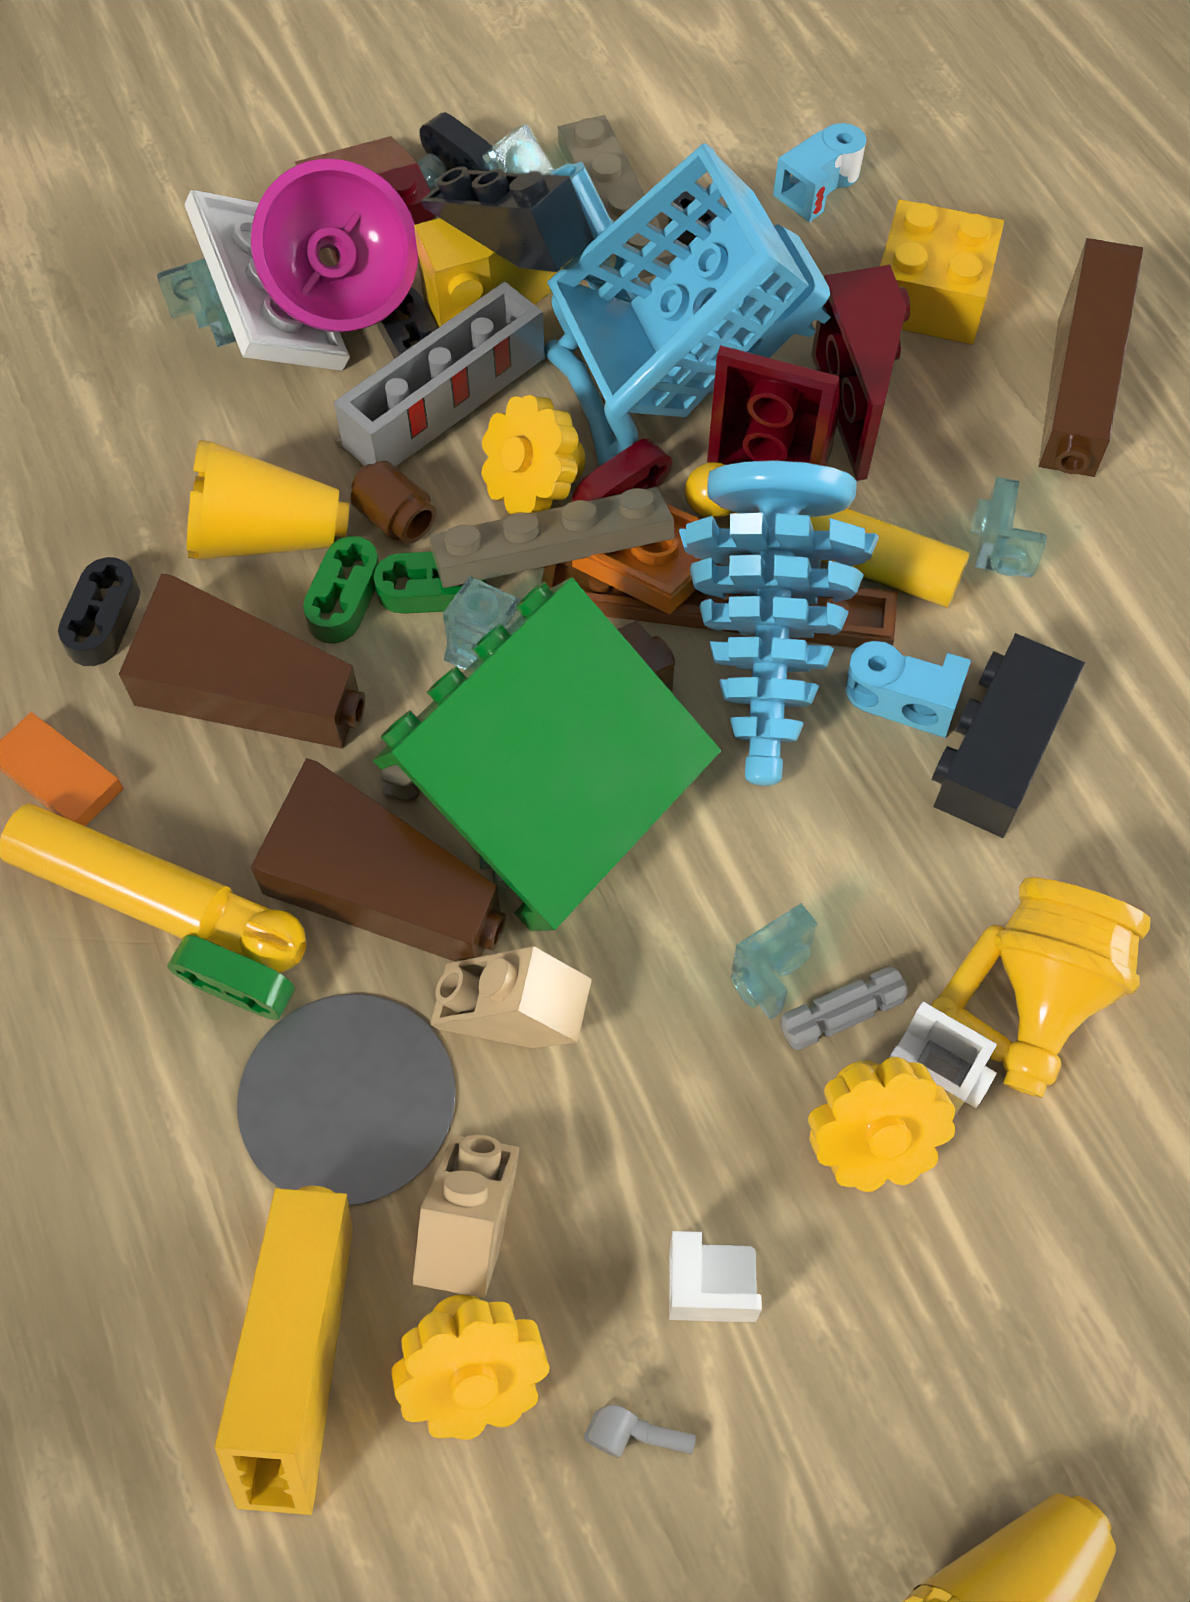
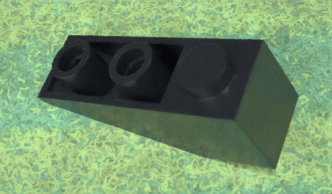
(517, 215)

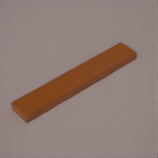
(869, 616)

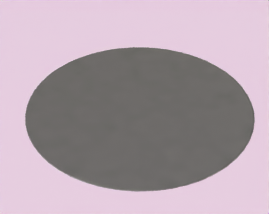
(346, 1097)

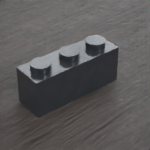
(1005, 734)

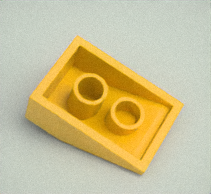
(461, 271)

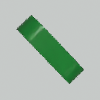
(332, 585)
(423, 588)
(231, 977)

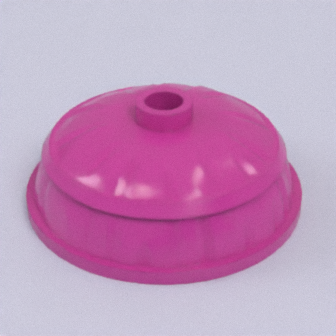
(343, 210)

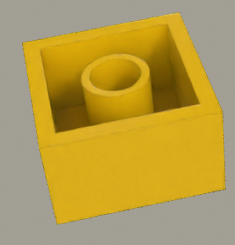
(944, 265)

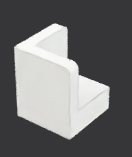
(711, 1281)

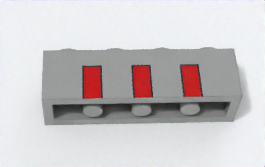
(441, 378)

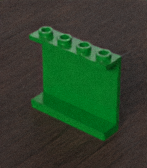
(551, 750)

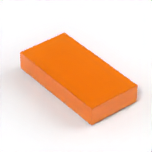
(56, 771)

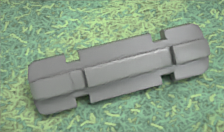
(843, 1008)

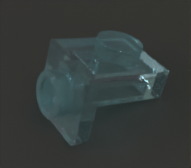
(1000, 546)

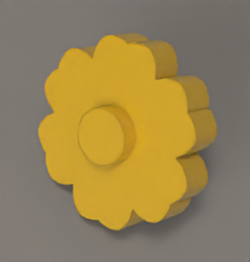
(531, 455)
(881, 1123)
(469, 1367)

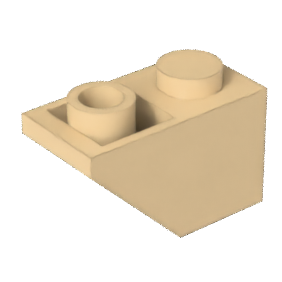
(512, 999)
(465, 1215)

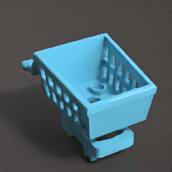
(729, 287)

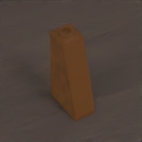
(1089, 357)
(237, 670)
(373, 871)

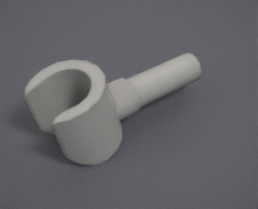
(615, 1425)

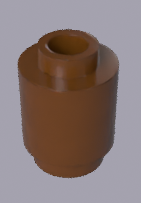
(392, 502)

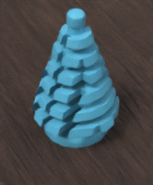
(776, 568)

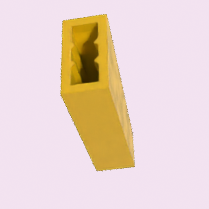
(286, 1354)

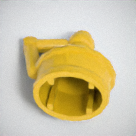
(1066, 961)

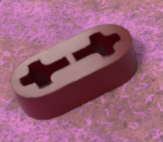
(638, 466)

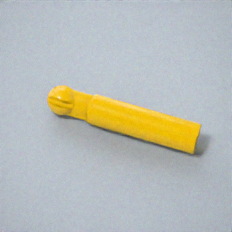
(899, 558)
(148, 887)

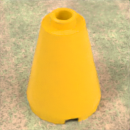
(257, 507)
(1043, 1556)

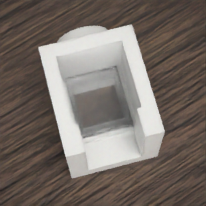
(950, 1053)

